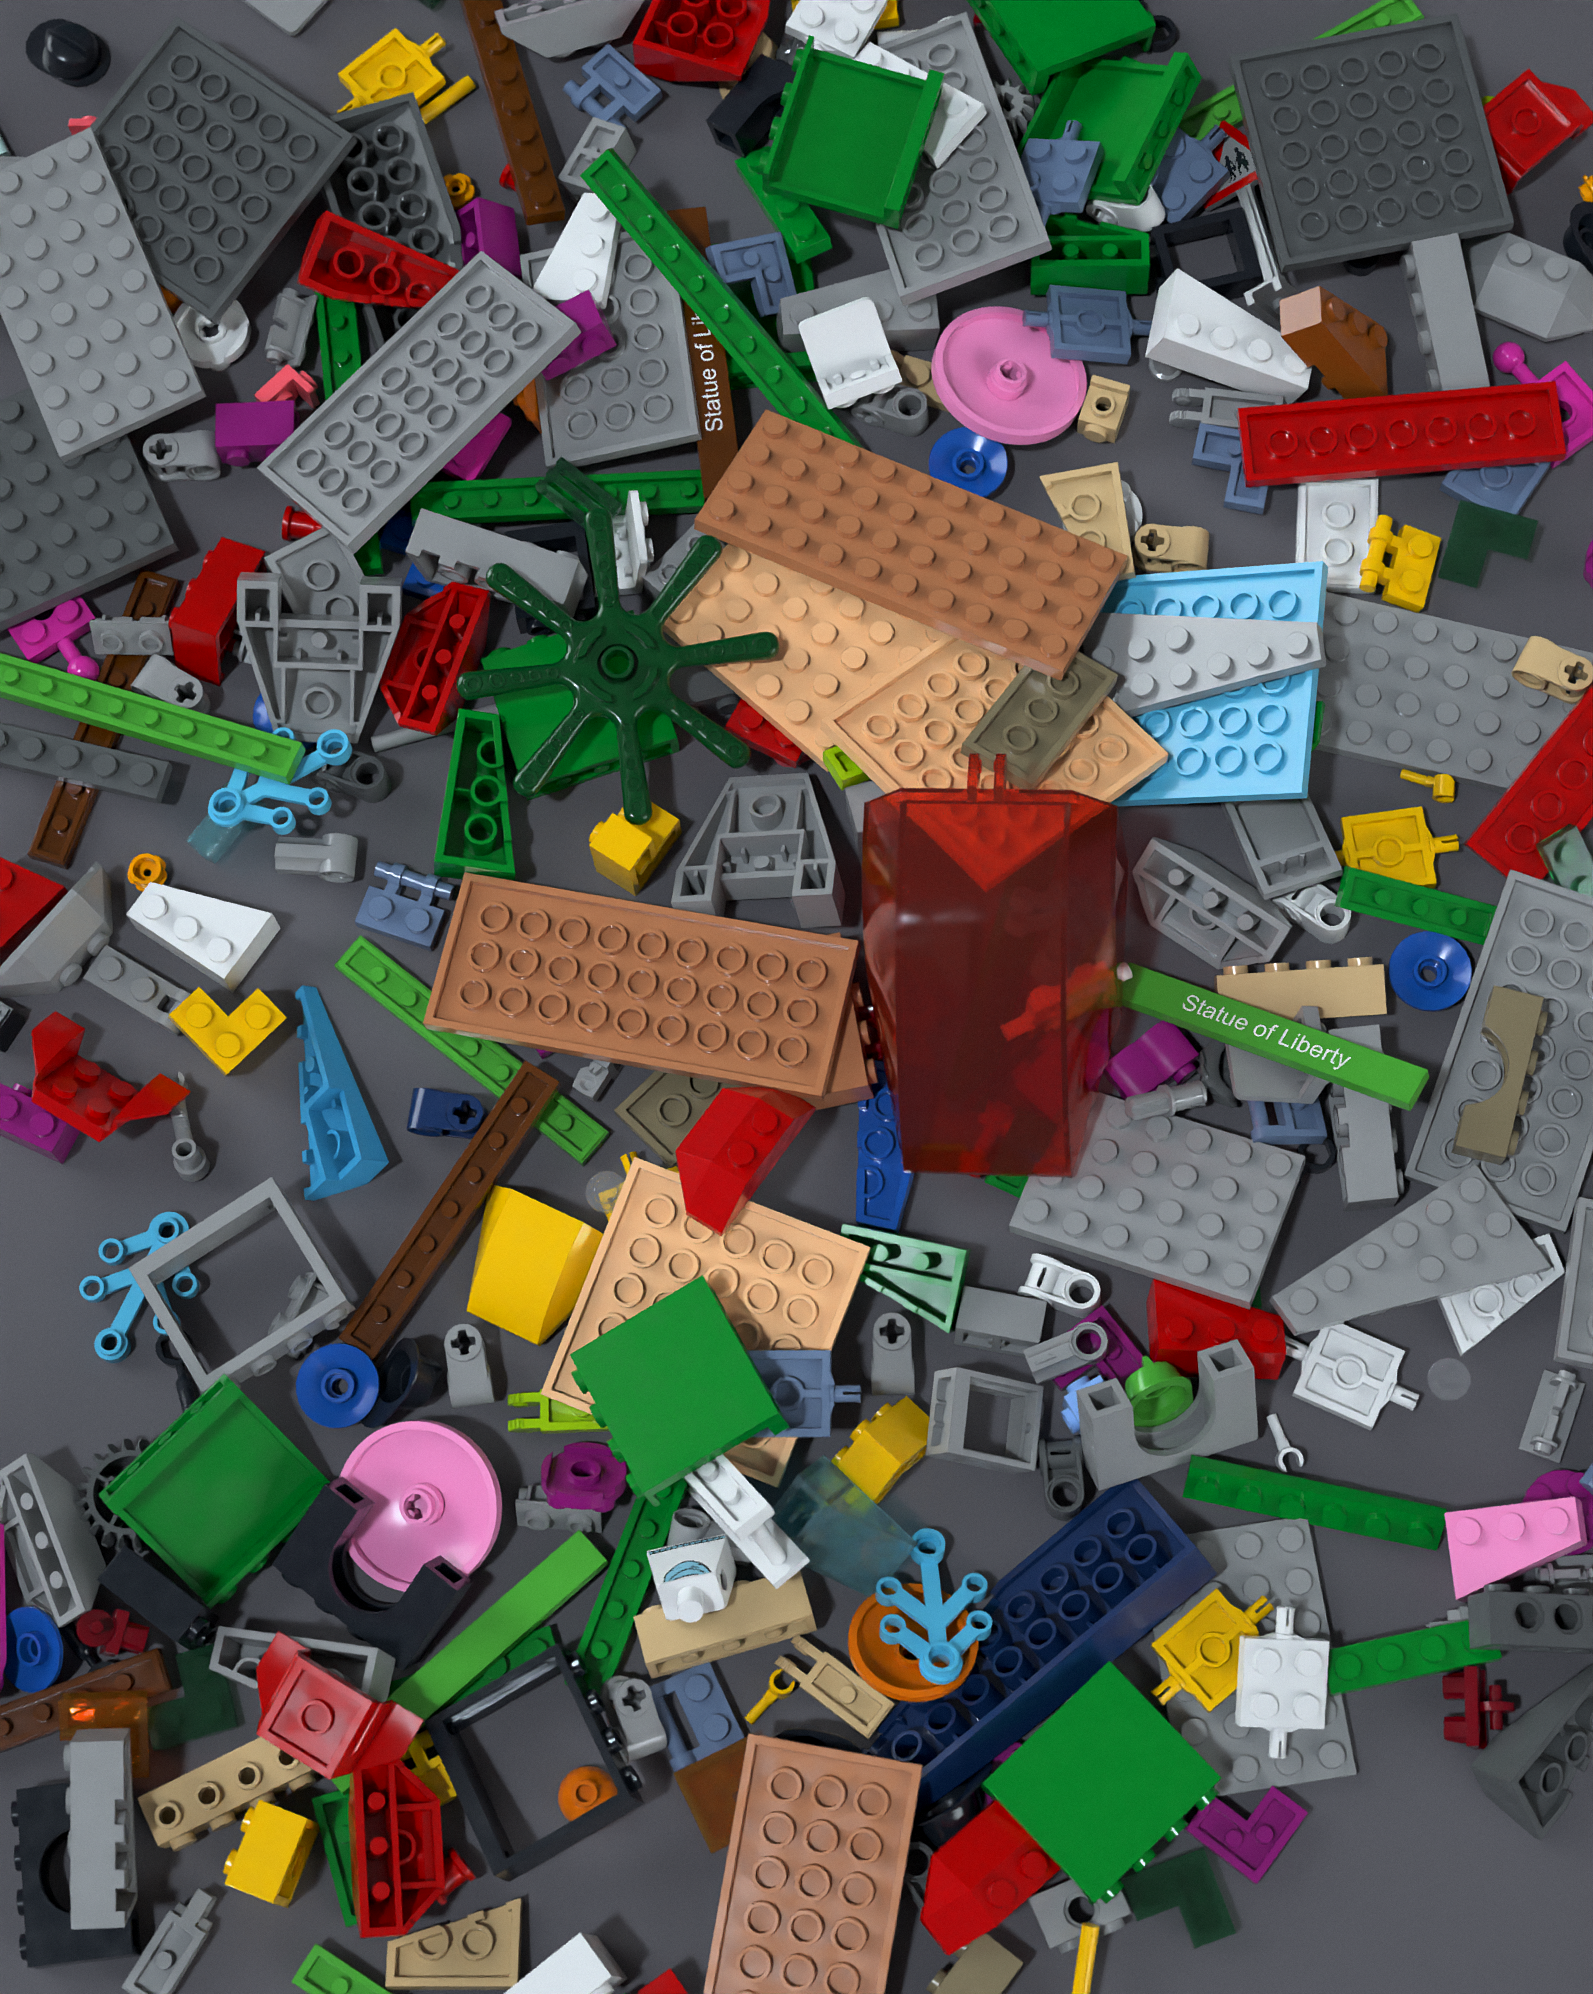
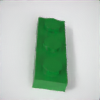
(334, 1828)

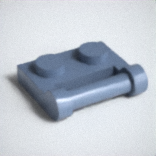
(1296, 1123)
(706, 1712)

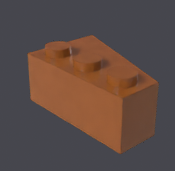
(1337, 341)

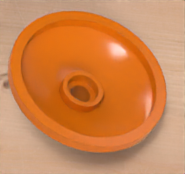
(884, 1664)

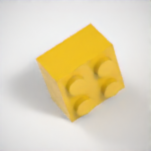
(271, 1853)

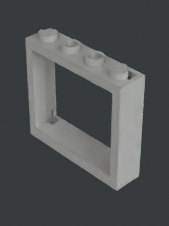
(214, 1232)

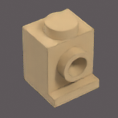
(1107, 396)

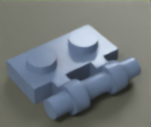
(619, 82)
(402, 917)

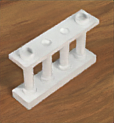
(745, 1519)

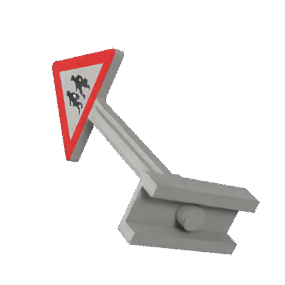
(1237, 158)

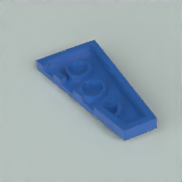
(880, 1179)

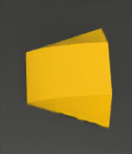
(529, 1265)

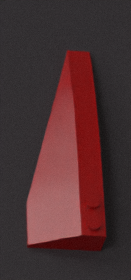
(699, 38)

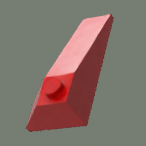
(366, 267)

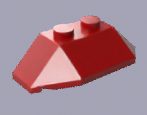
(431, 652)
(735, 1150)
(393, 1849)
(981, 1878)

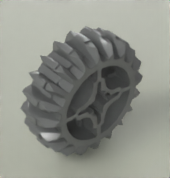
(99, 1479)

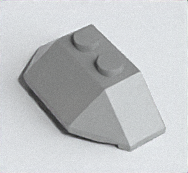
(566, 25)
(1528, 286)
(1207, 907)
(63, 940)
(48, 1541)

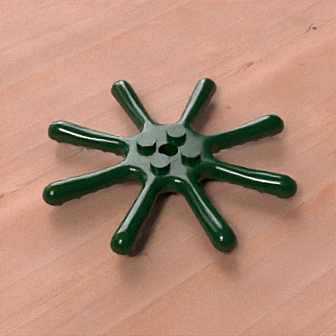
(623, 695)

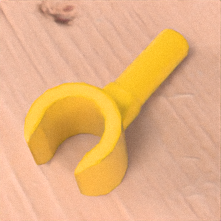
(1442, 784)
(769, 1697)

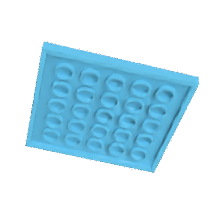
(1247, 739)

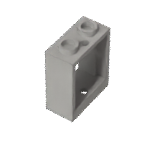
(949, 1420)

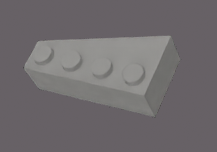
(1444, 314)
(905, 327)
(463, 553)
(1363, 1137)
(241, 1650)
(101, 1828)

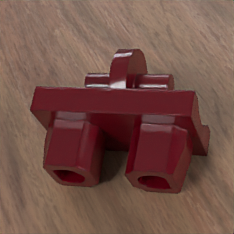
(111, 1632)
(1472, 1688)

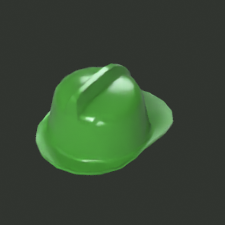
(1157, 1393)

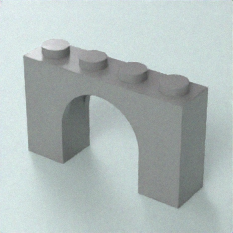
(1215, 1421)

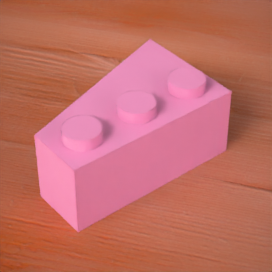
(1510, 1540)

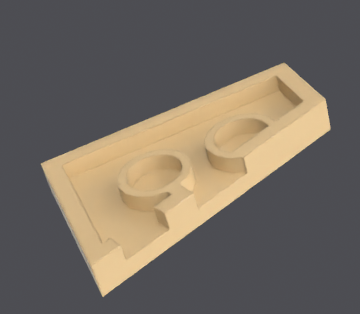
(1093, 507)
(461, 1955)

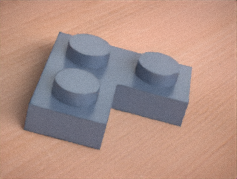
(762, 262)
(1221, 450)

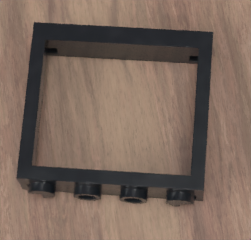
(445, 1734)

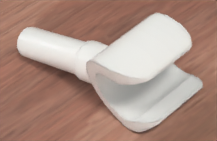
(1282, 1444)

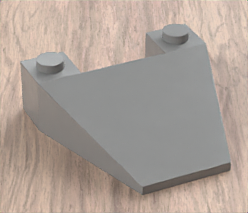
(318, 667)
(763, 844)

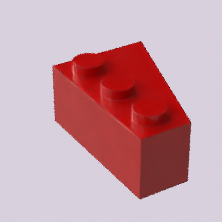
(208, 614)
(23, 904)
(1189, 1322)

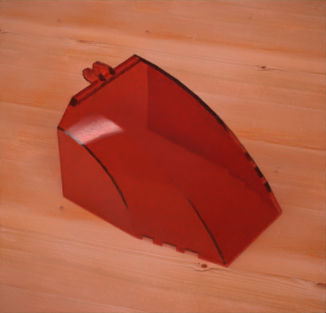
(993, 968)

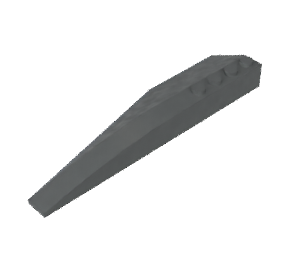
(398, 191)

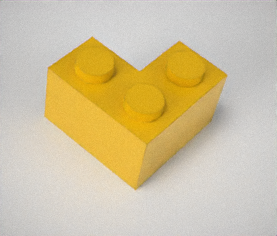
(632, 852)
(222, 1037)
(884, 1448)

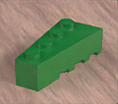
(475, 812)

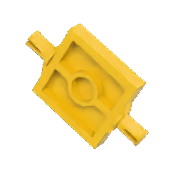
(393, 69)
(1393, 845)
(1204, 1649)

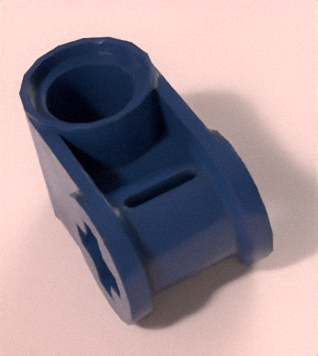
(439, 1114)

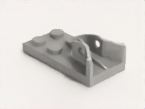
(318, 576)

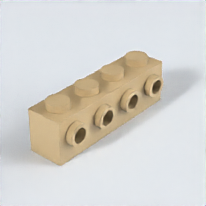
(1335, 990)
(752, 1619)
(220, 1791)

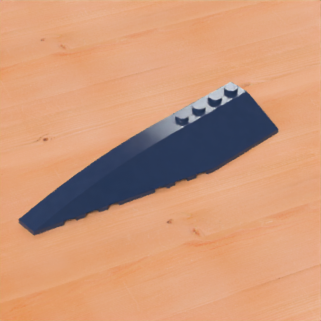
(1051, 1631)

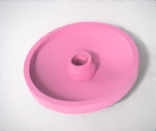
(1003, 378)
(430, 1500)

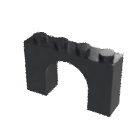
(751, 106)
(317, 1564)
(48, 1933)

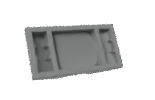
(1282, 844)

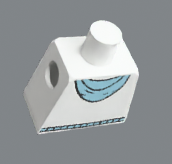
(693, 1577)

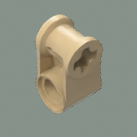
(1173, 546)
(1551, 668)

